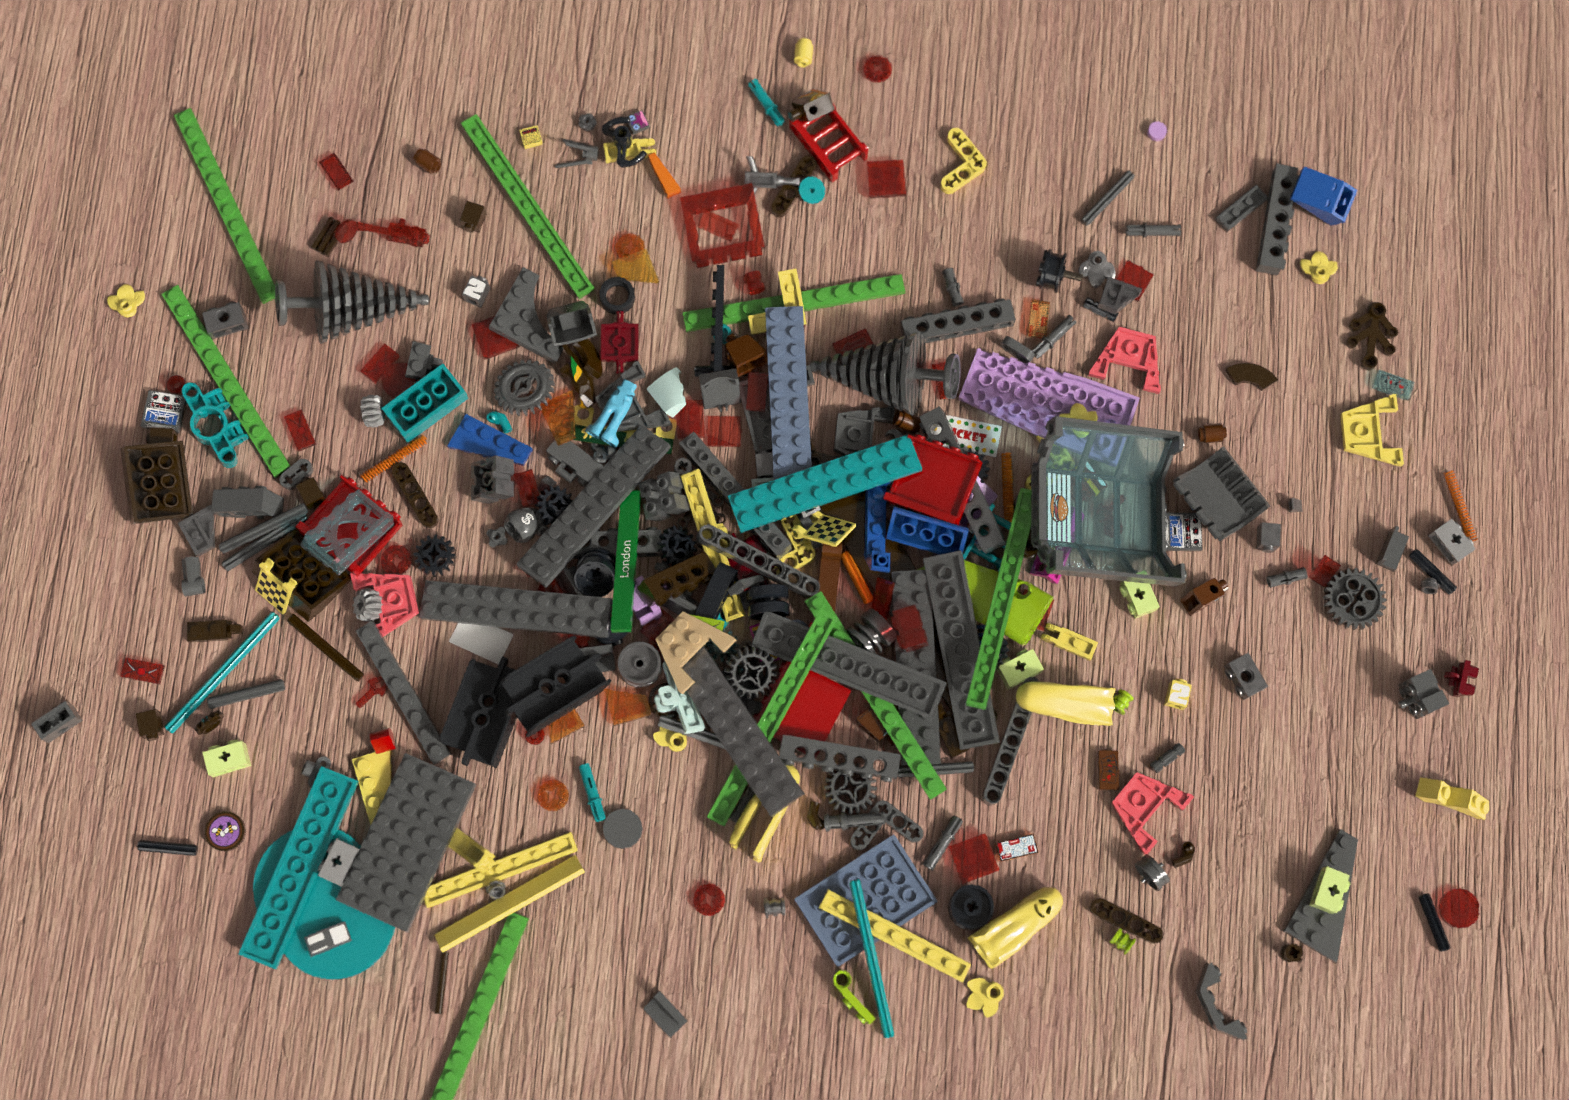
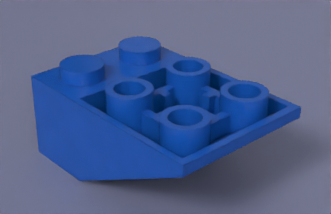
(1323, 196)

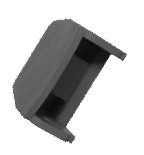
(571, 323)

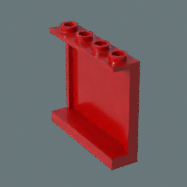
(941, 486)
(349, 530)
(812, 709)

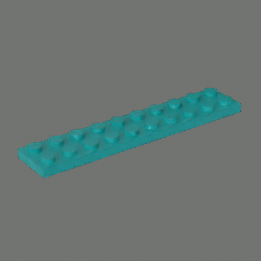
(824, 483)
(298, 868)

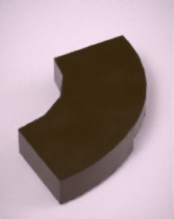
(590, 357)
(1251, 374)

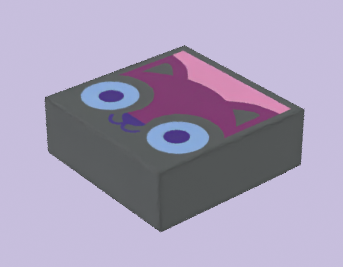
(638, 122)

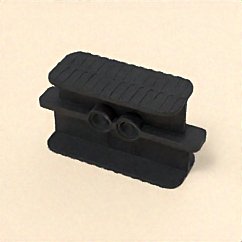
(540, 709)
(461, 731)

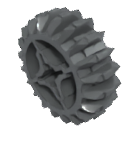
(758, 667)
(853, 798)

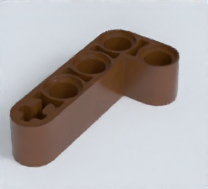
(830, 572)

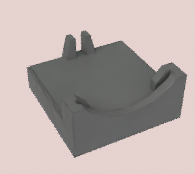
(720, 389)

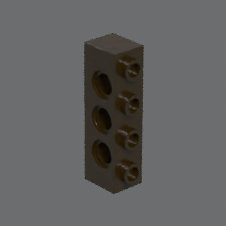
(651, 587)

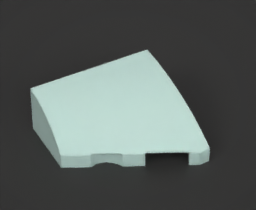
(668, 392)

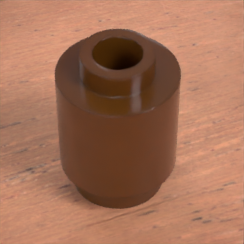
(427, 161)
(906, 422)
(1212, 433)

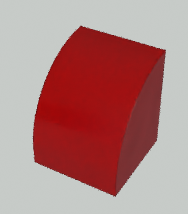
(382, 740)

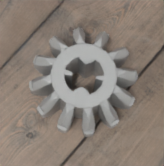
(372, 411)
(367, 604)

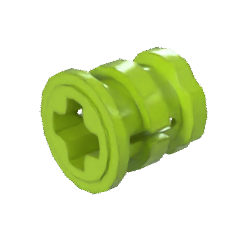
(1122, 701)
(1122, 941)

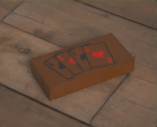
(1108, 770)

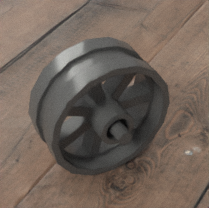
(1152, 872)

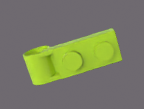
(851, 1001)

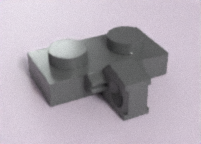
(421, 361)

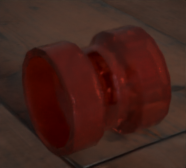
(754, 282)

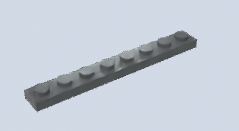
(403, 692)

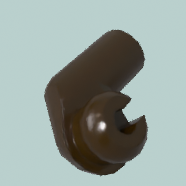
(1186, 855)

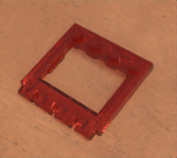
(715, 201)

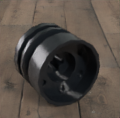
(591, 580)

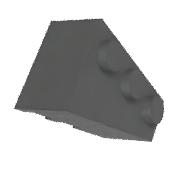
(246, 502)

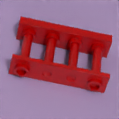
(809, 142)

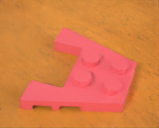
(1131, 350)
(397, 598)
(1138, 803)

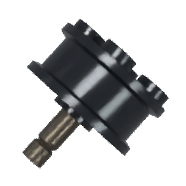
(1054, 270)

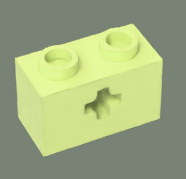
(1136, 605)
(1013, 677)
(237, 760)
(1322, 896)

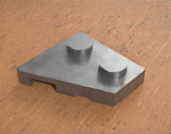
(1117, 295)
(200, 531)

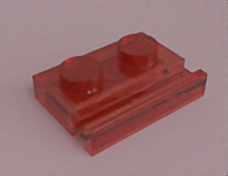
(691, 419)

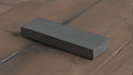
(1241, 208)

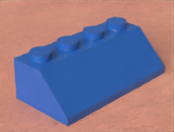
(926, 532)

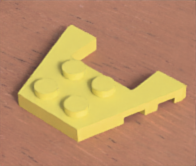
(1363, 434)

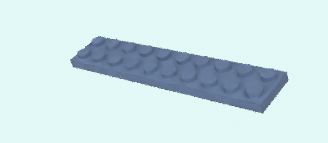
(788, 390)

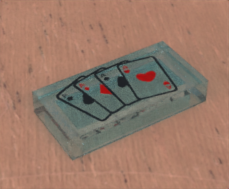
(1393, 384)

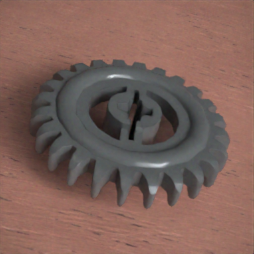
(525, 395)

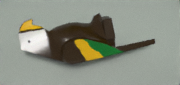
(579, 379)

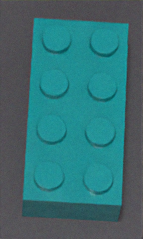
(425, 403)

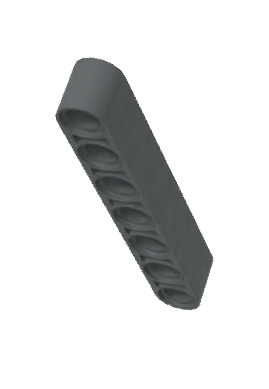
(767, 561)
(1006, 749)

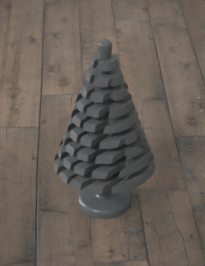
(345, 301)
(891, 371)

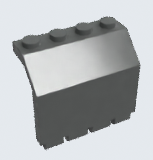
(1221, 494)

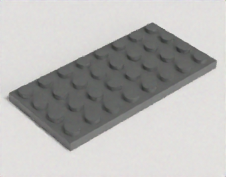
(406, 842)

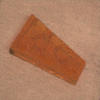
(560, 417)

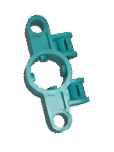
(207, 404)

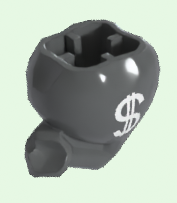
(524, 524)

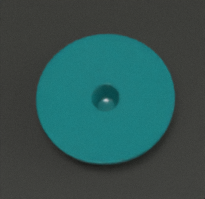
(812, 190)

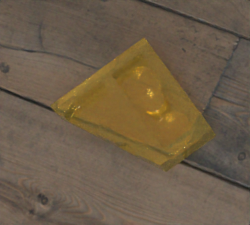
(636, 267)

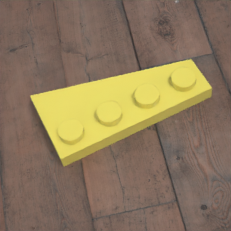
(374, 779)

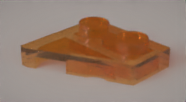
(626, 706)
(565, 726)

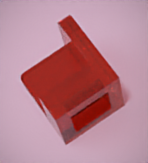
(1324, 570)

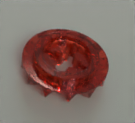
(879, 75)
(389, 555)
(705, 908)

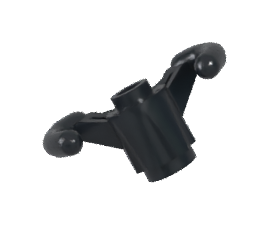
(623, 140)

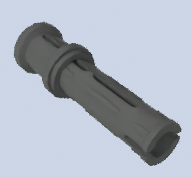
(844, 821)

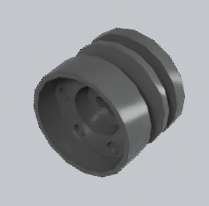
(875, 630)

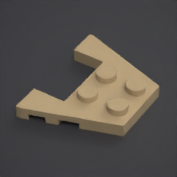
(683, 640)

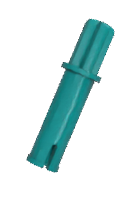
(767, 103)
(592, 792)

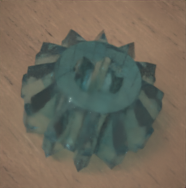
(715, 649)

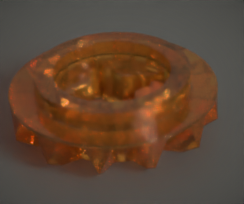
(623, 241)
(554, 804)

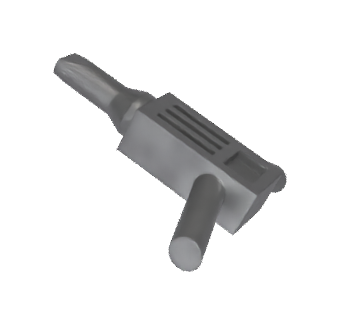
(766, 179)

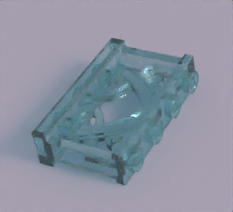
(339, 516)

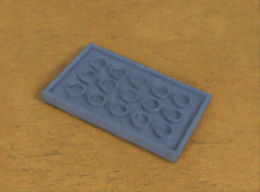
(889, 888)

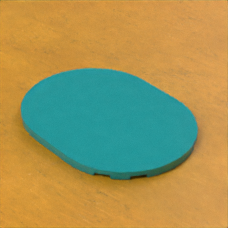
(321, 911)

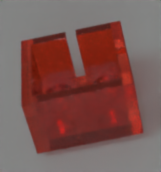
(910, 629)

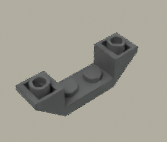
(1209, 977)

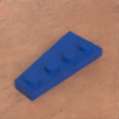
(482, 439)

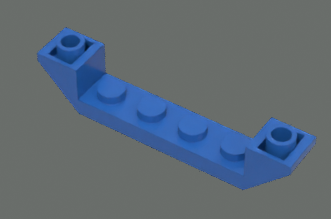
(875, 529)

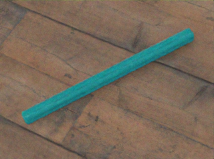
(220, 674)
(871, 958)

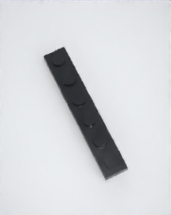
(717, 313)

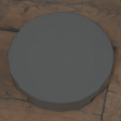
(622, 828)

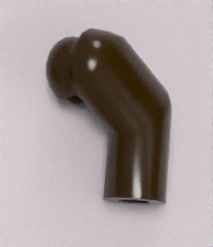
(813, 817)

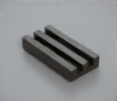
(322, 234)

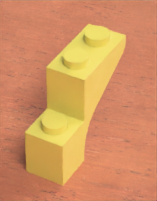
(1456, 798)
(471, 851)

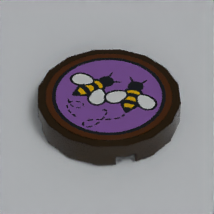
(225, 831)

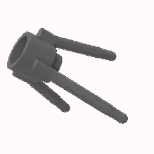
(589, 152)

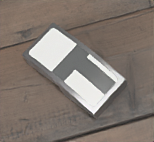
(327, 939)

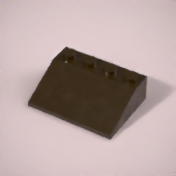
(156, 482)
(315, 582)

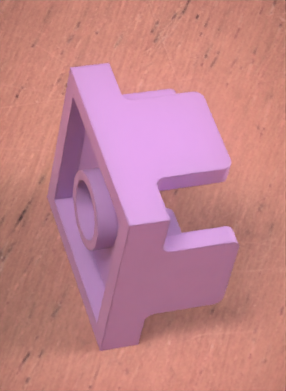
(641, 608)

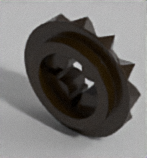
(209, 723)

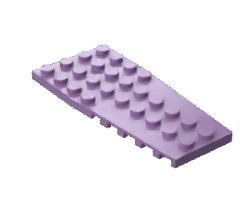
(1034, 395)

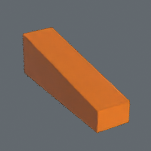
(666, 180)

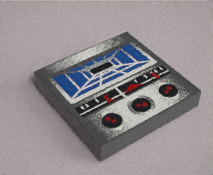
(163, 411)
(1183, 532)

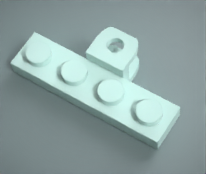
(673, 699)

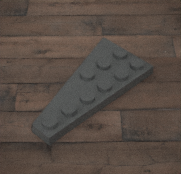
(1316, 927)

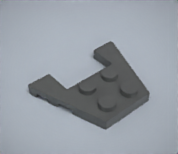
(635, 416)
(855, 428)

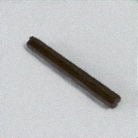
(325, 647)

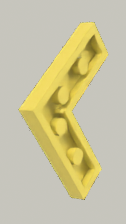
(791, 297)

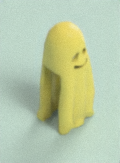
(1068, 702)
(747, 817)
(1014, 928)

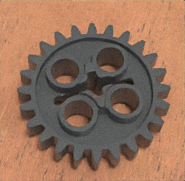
(1339, 589)

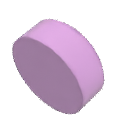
(1157, 131)

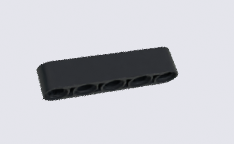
(716, 592)

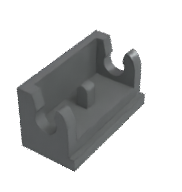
(682, 604)

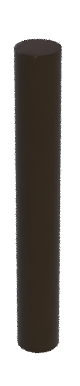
(441, 983)

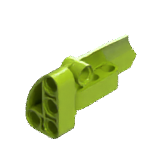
(1025, 609)

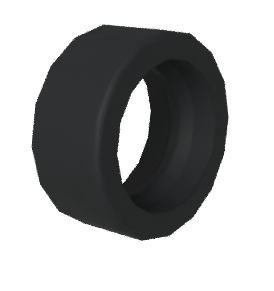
(617, 281)

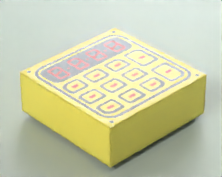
(531, 137)

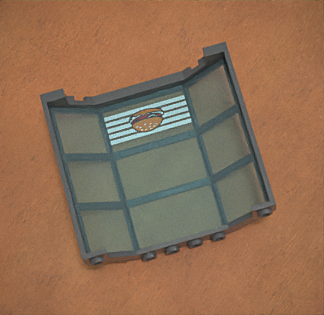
(1103, 501)

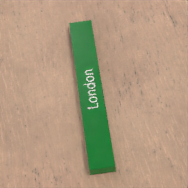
(626, 563)

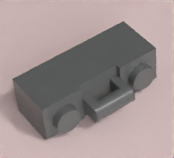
(576, 460)

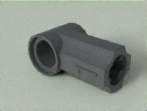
(193, 581)

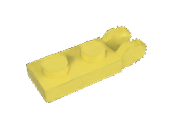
(611, 150)
(1071, 642)

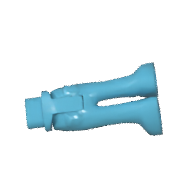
(619, 404)

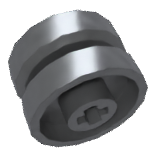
(639, 676)

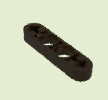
(788, 202)
(416, 494)
(1128, 917)

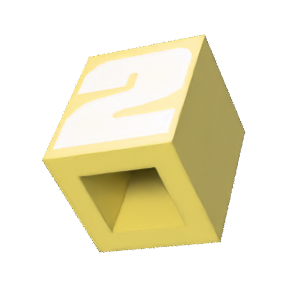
(1178, 694)

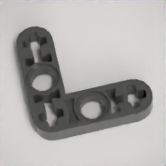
(892, 813)

